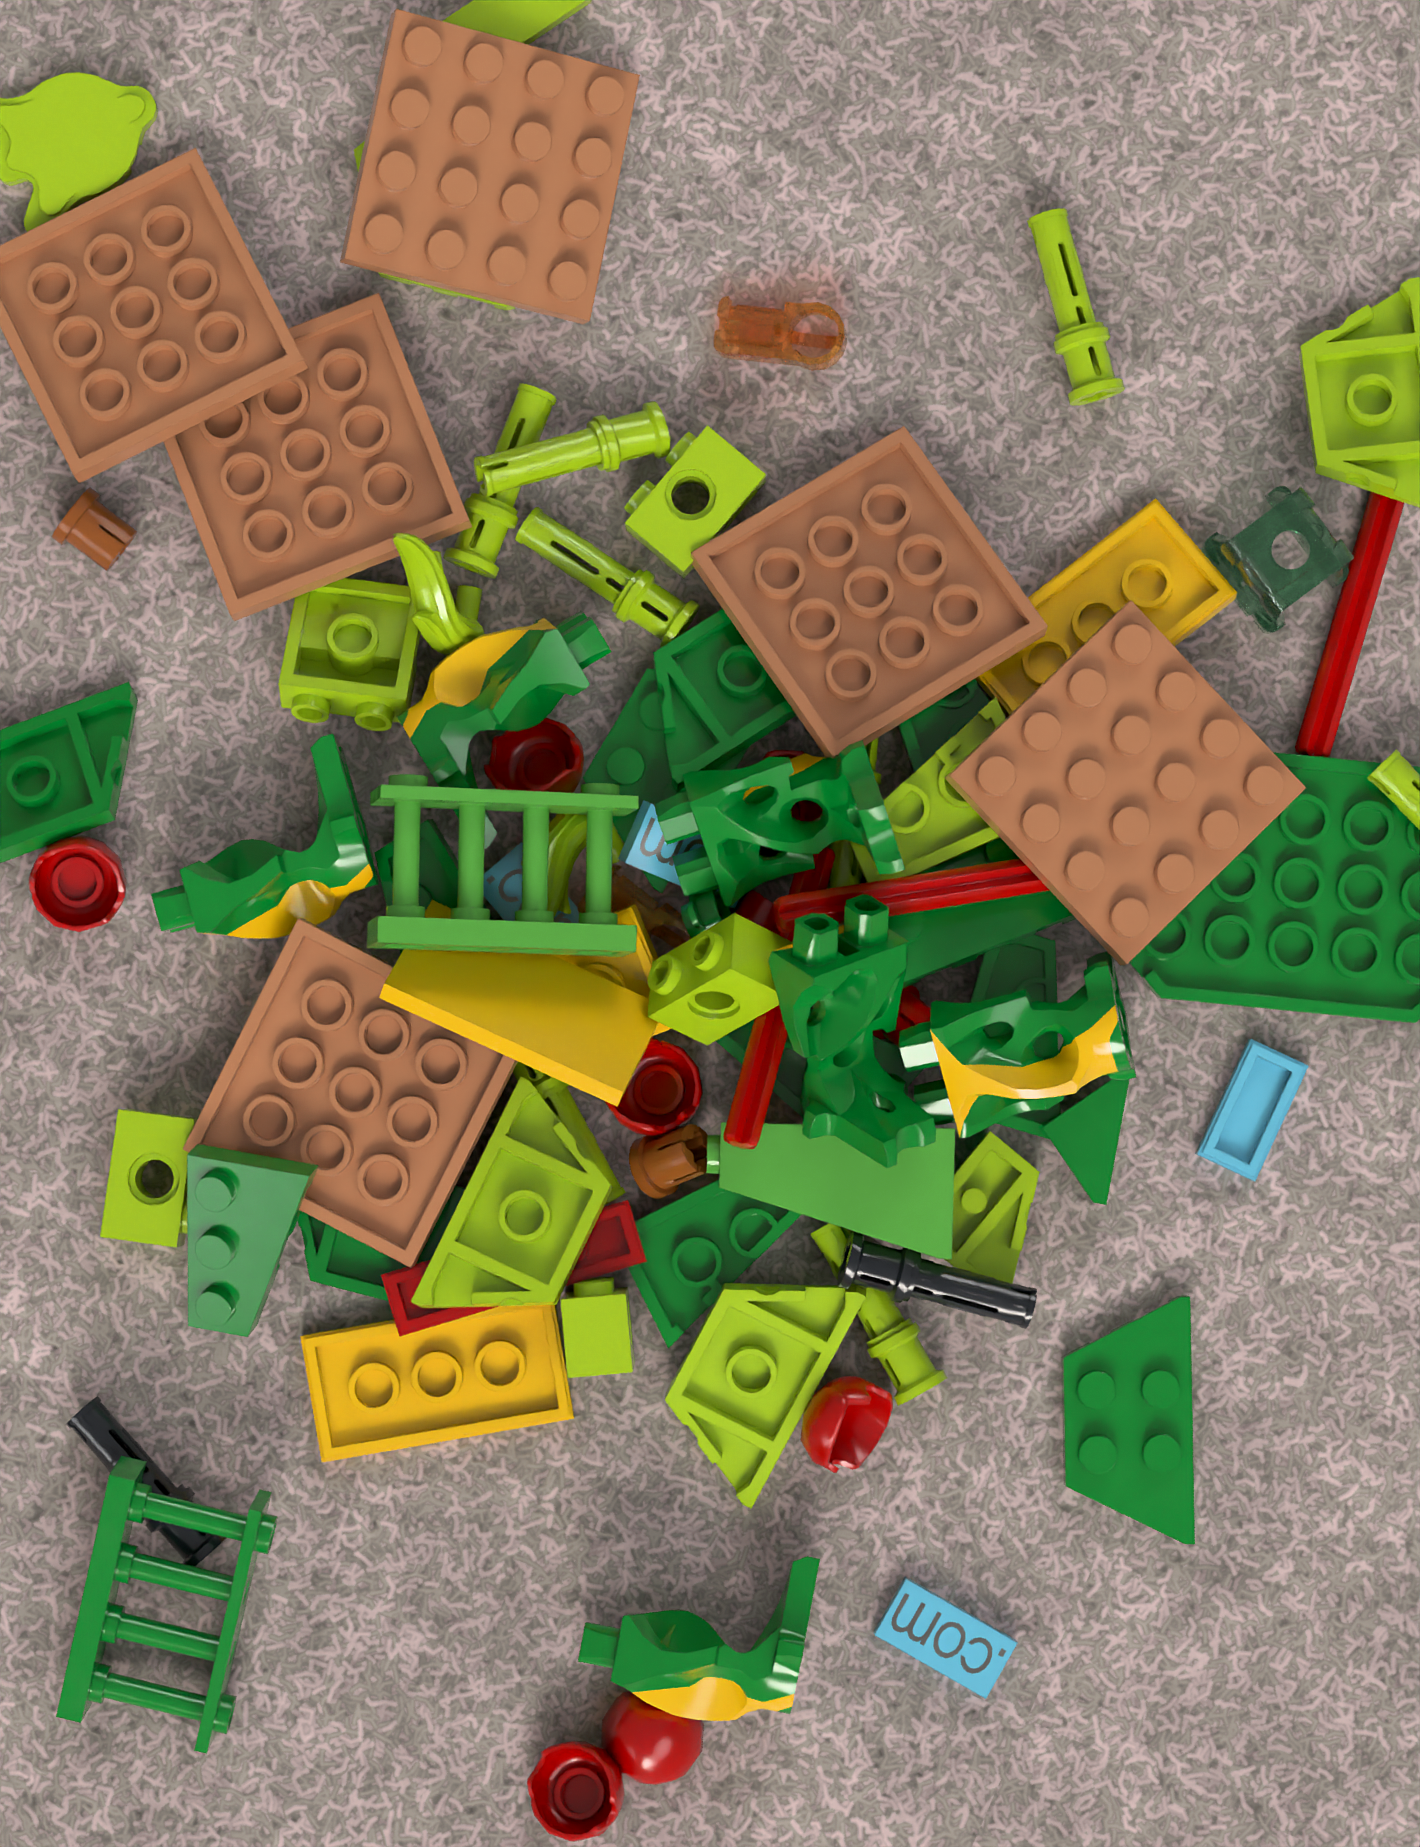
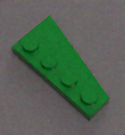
(964, 931)

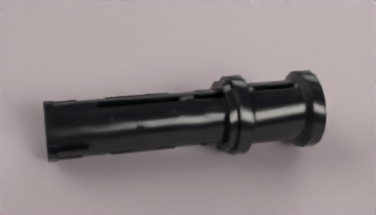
(908, 1275)
(110, 1442)

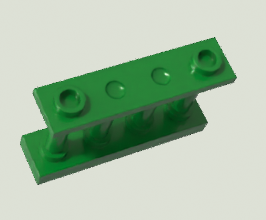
(104, 1621)

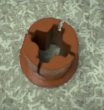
(95, 530)
(668, 1160)

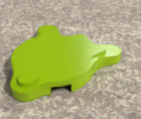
(71, 140)

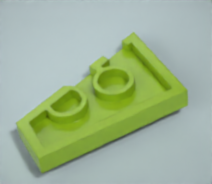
(928, 814)

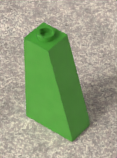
(845, 1187)

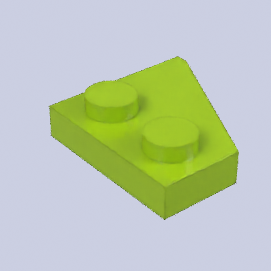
(991, 1209)

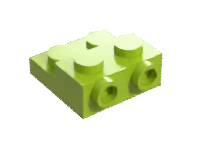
(351, 653)

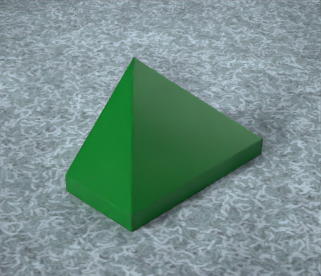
(1090, 1135)

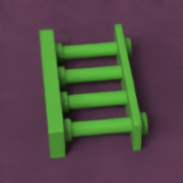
(470, 923)

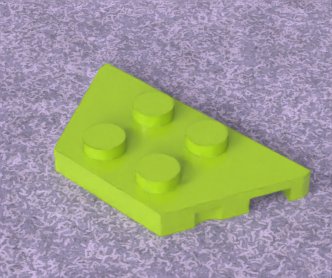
(1366, 397)
(518, 1216)
(757, 1372)

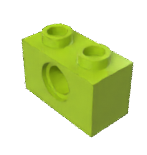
(699, 460)
(715, 980)
(129, 1208)
(597, 1329)

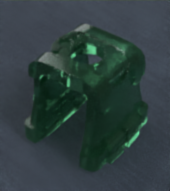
(1248, 564)

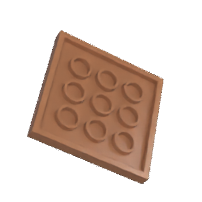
(489, 167)
(140, 316)
(318, 467)
(868, 594)
(1125, 783)
(358, 1090)

